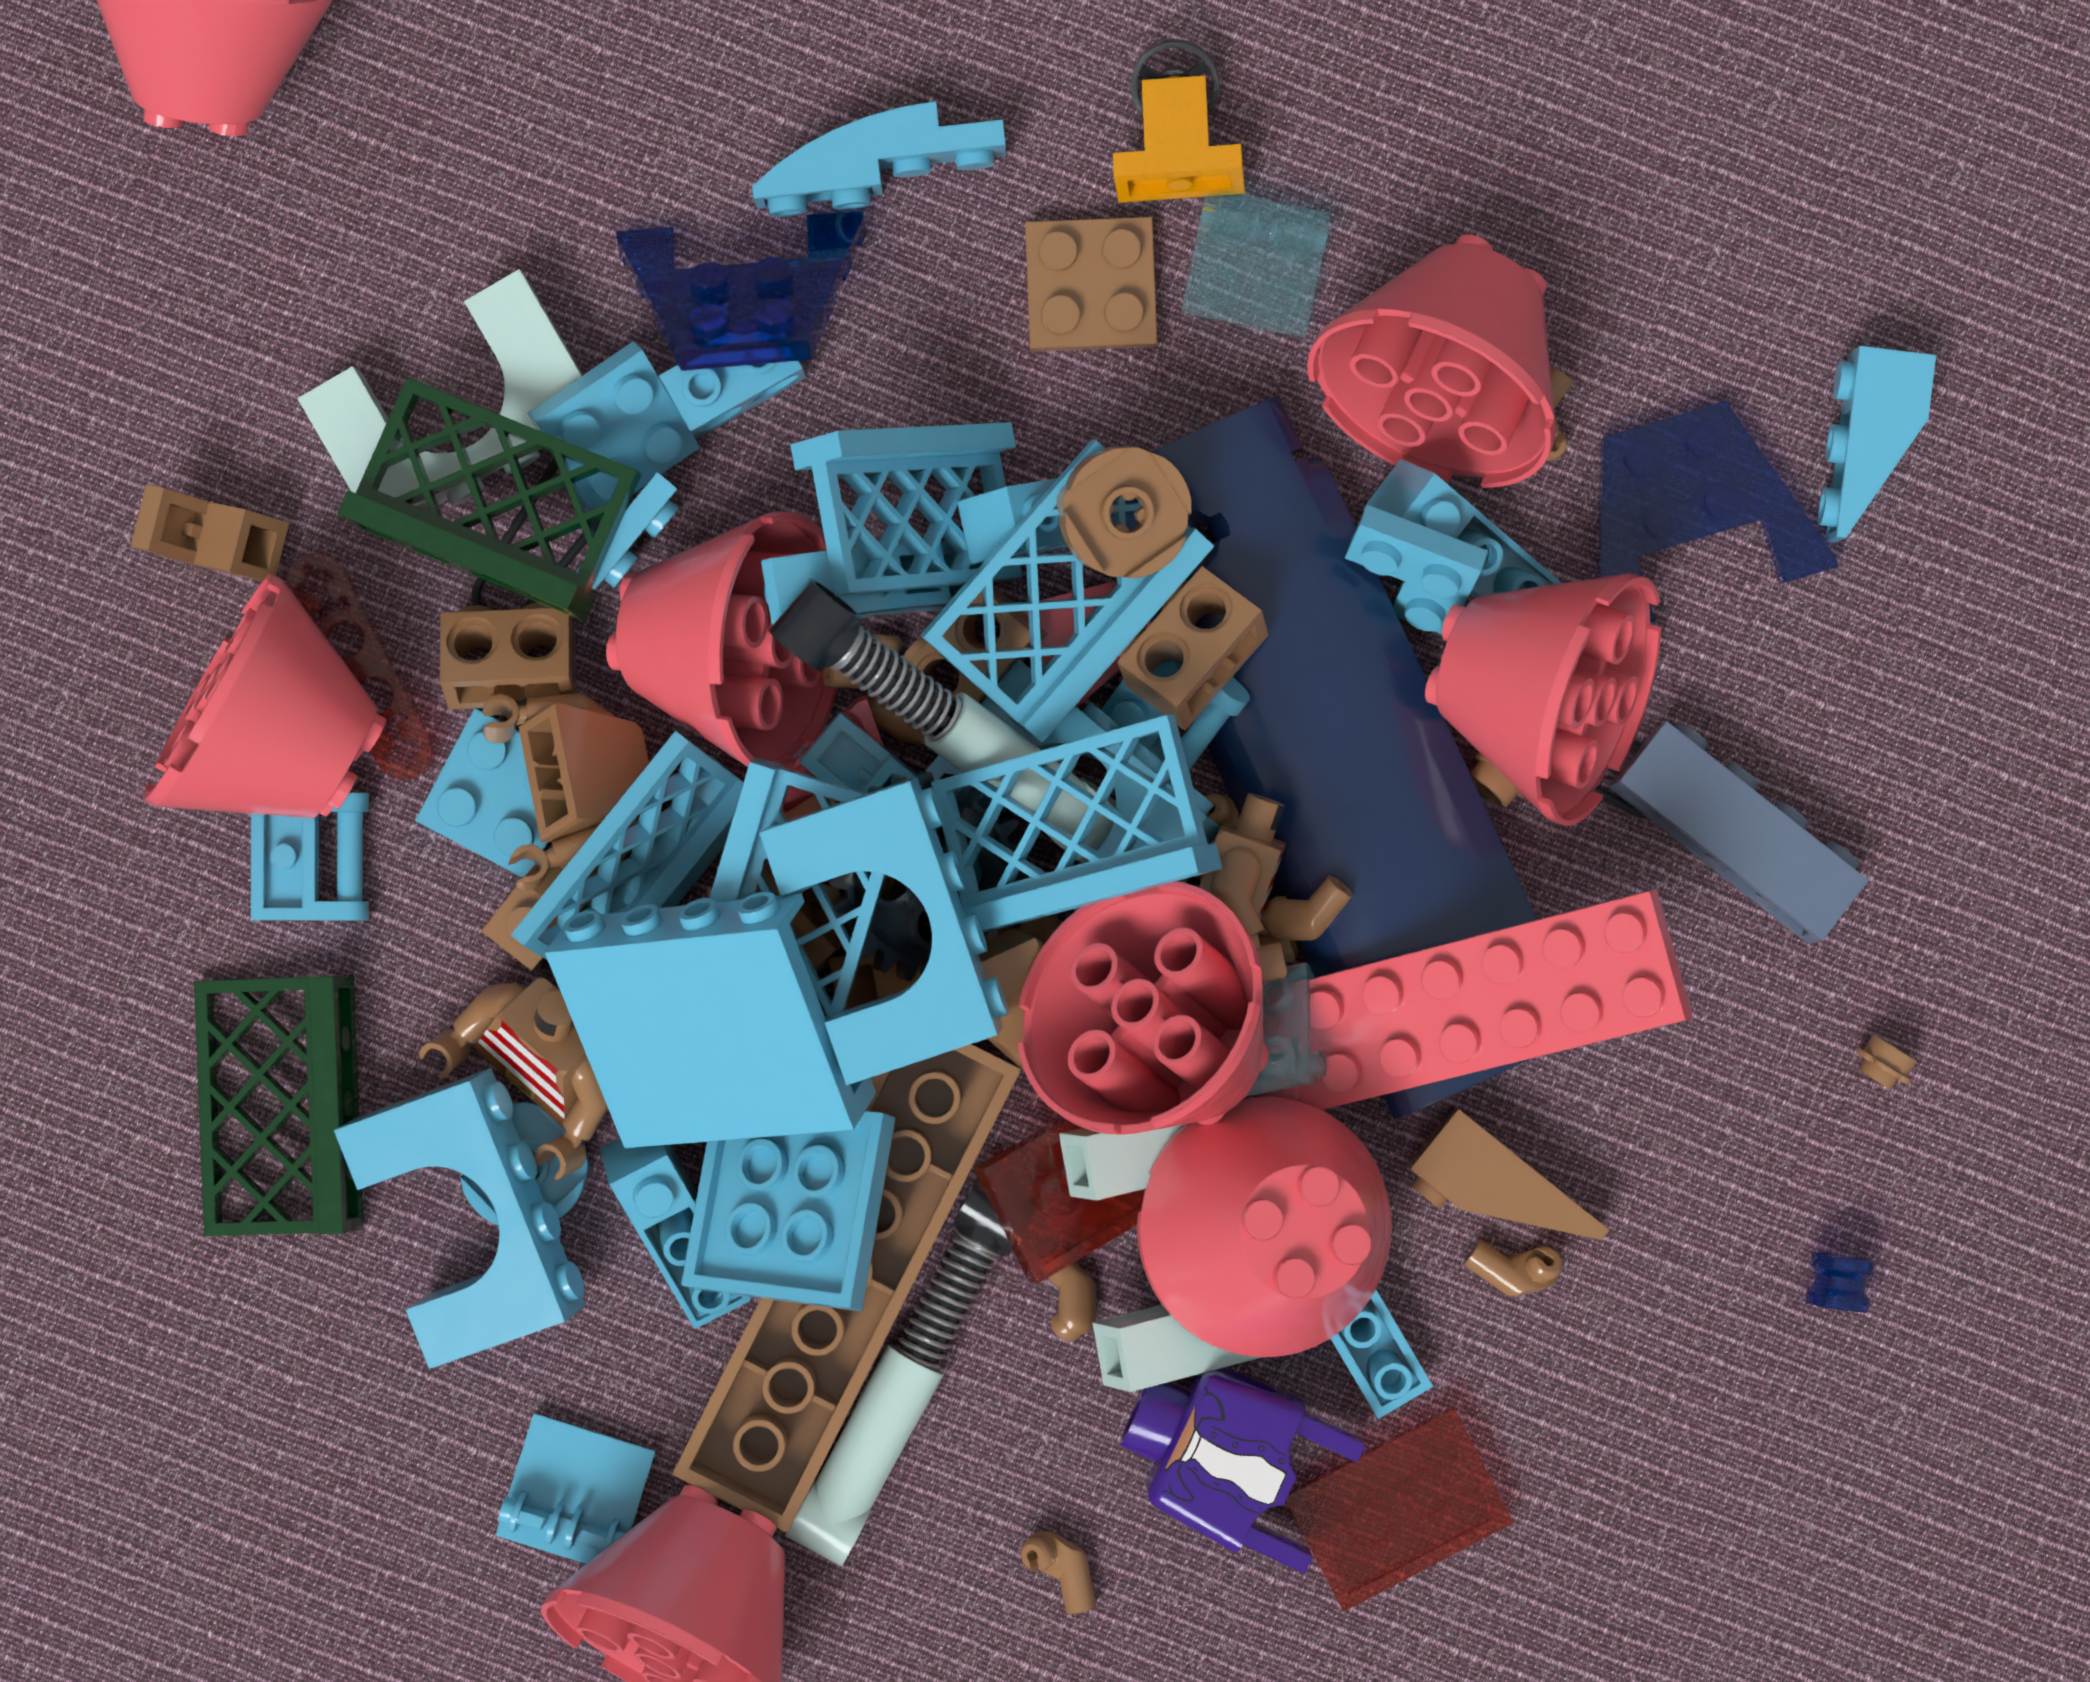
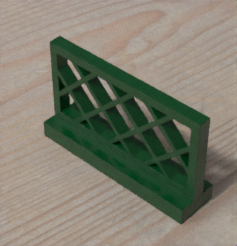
(470, 550)
(330, 1094)

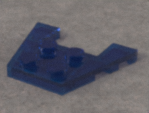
(745, 309)
(1692, 482)

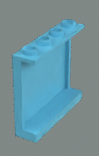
(703, 1022)

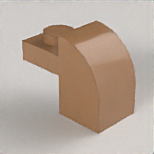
(209, 534)

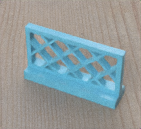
(896, 455)
(1094, 640)
(666, 846)
(745, 860)
(1101, 876)

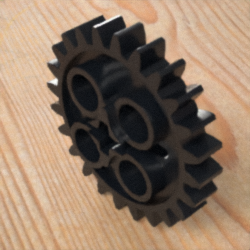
(897, 912)

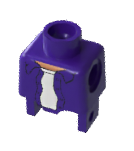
(1227, 1456)

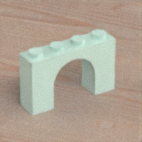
(533, 369)
(1146, 1344)

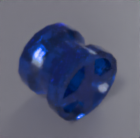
(1840, 1282)

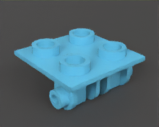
(573, 1490)

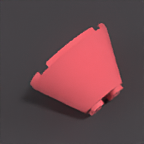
(208, 56)
(1445, 367)
(702, 647)
(1551, 684)
(269, 720)
(1145, 1012)
(1265, 1227)
(681, 1597)

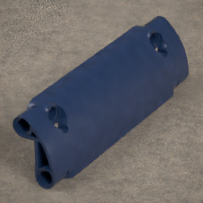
(1340, 718)

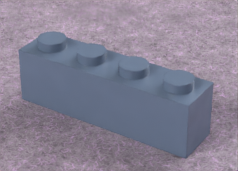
(1739, 831)

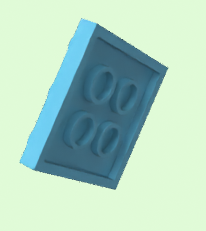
(790, 1215)

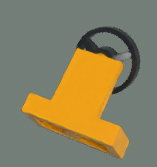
(1176, 135)

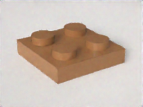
(1091, 284)

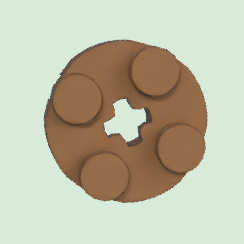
(1161, 519)

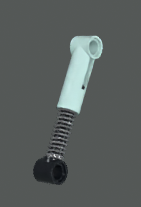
(829, 634)
(898, 1390)

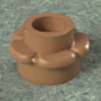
(1492, 783)
(1885, 1062)

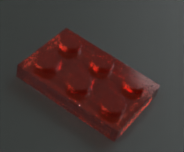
(1036, 1210)
(1398, 1508)

